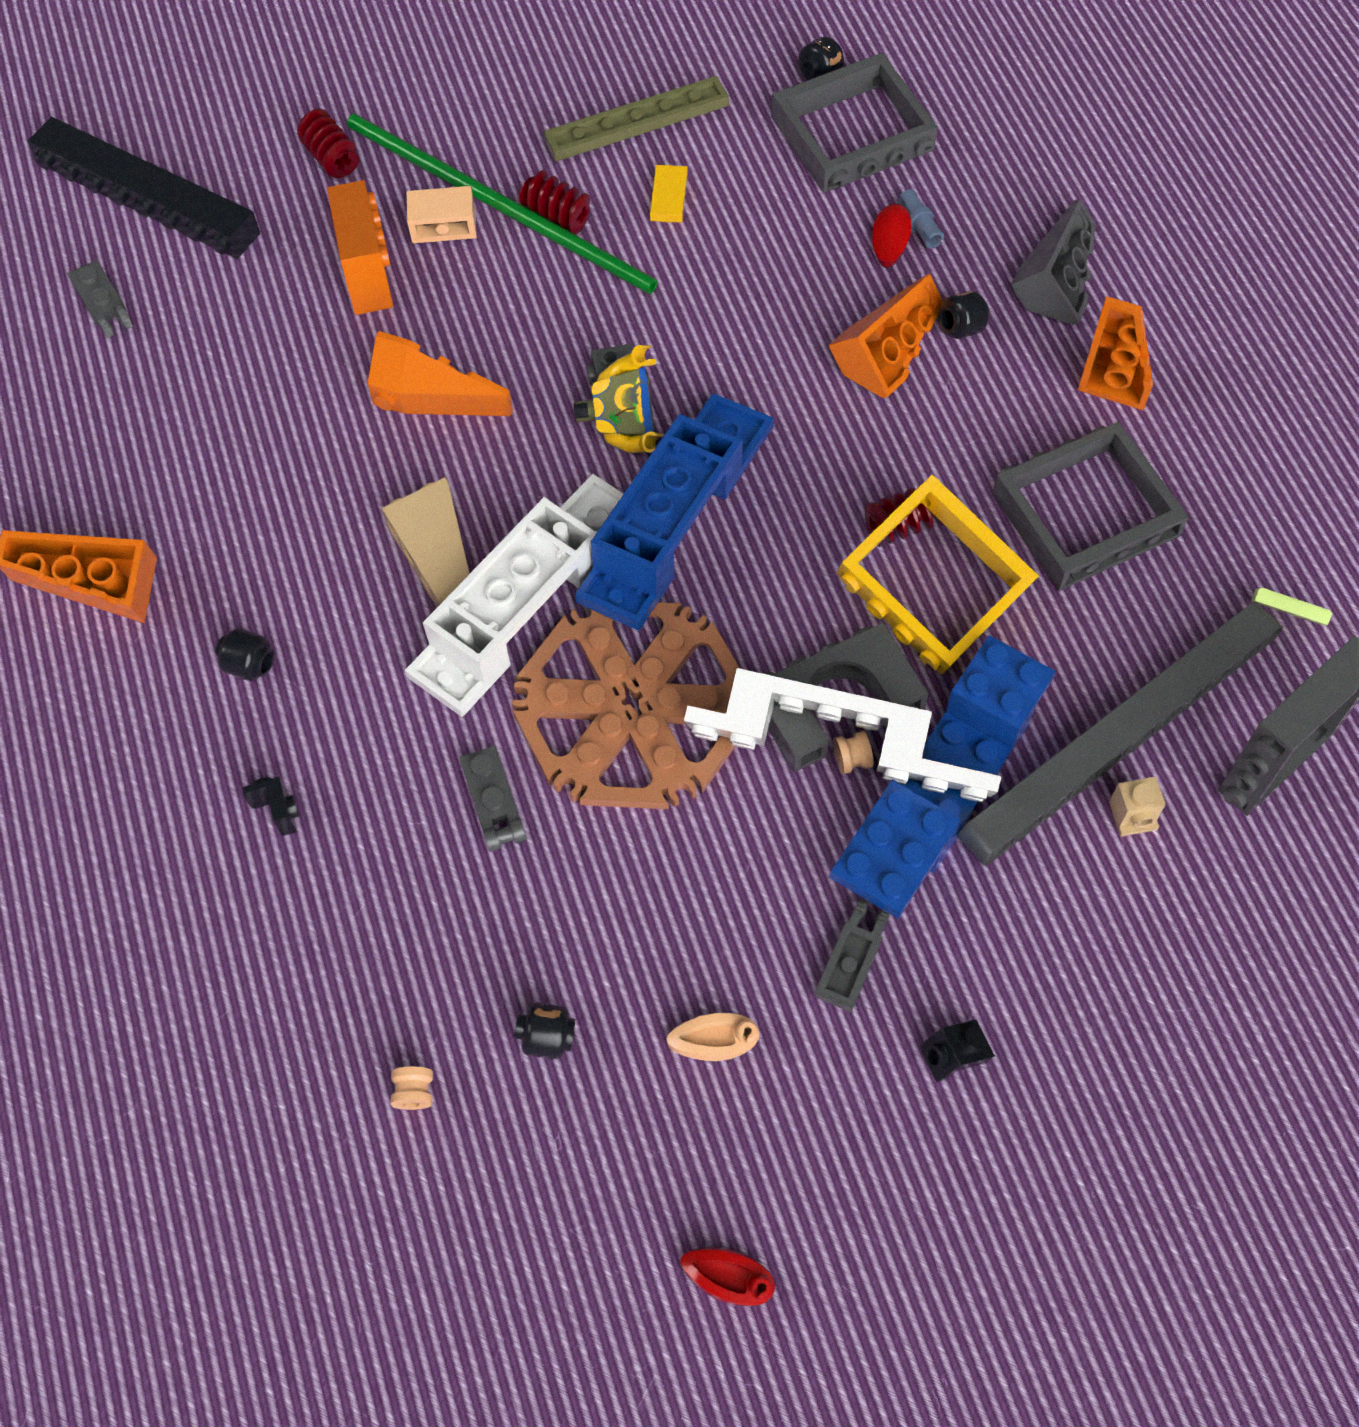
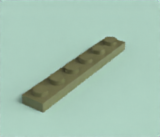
(636, 118)

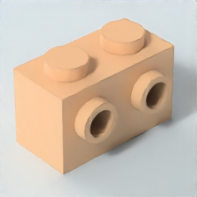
(443, 211)

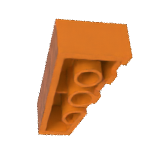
(361, 246)
(85, 569)

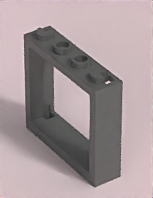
(839, 86)
(1093, 560)
(1295, 730)

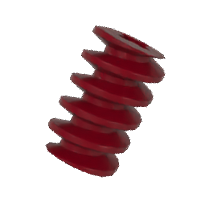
(328, 143)
(556, 201)
(877, 513)

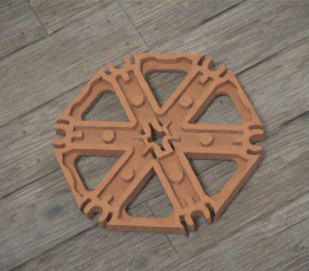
(610, 722)

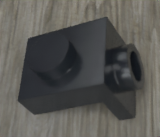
(273, 792)
(956, 1049)

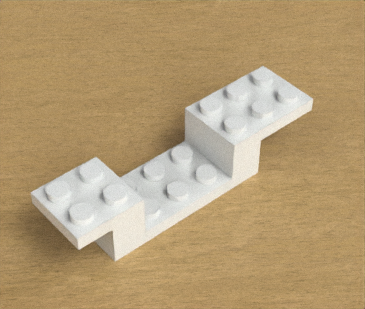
(504, 591)
(903, 742)

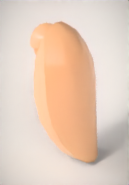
(714, 1037)

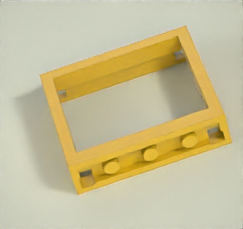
(973, 535)

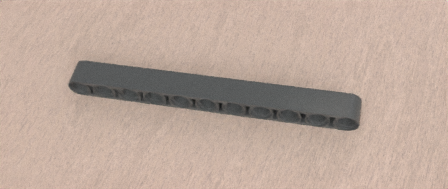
(1118, 734)

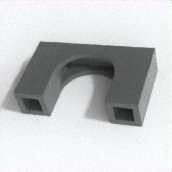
(867, 658)

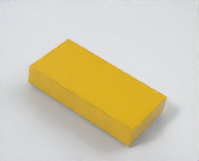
(669, 193)

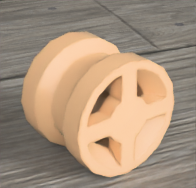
(853, 752)
(411, 1088)

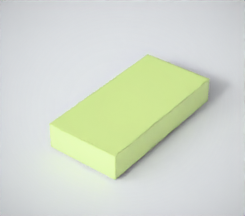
(1292, 606)

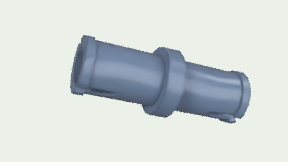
(921, 219)

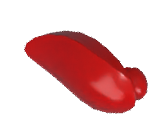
(891, 234)
(729, 1275)

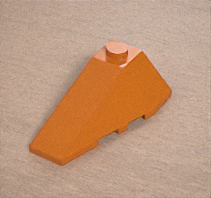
(885, 341)
(1119, 356)
(417, 384)

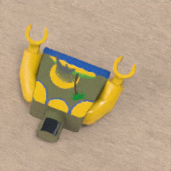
(623, 404)

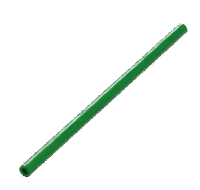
(504, 204)

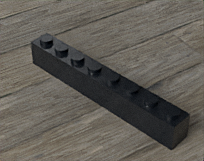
(144, 188)

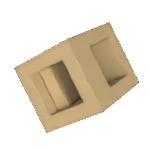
(1137, 806)

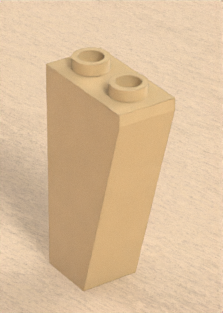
(430, 538)

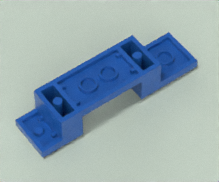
(658, 508)
(916, 827)

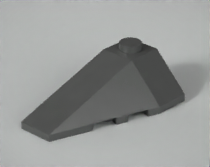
(1056, 270)

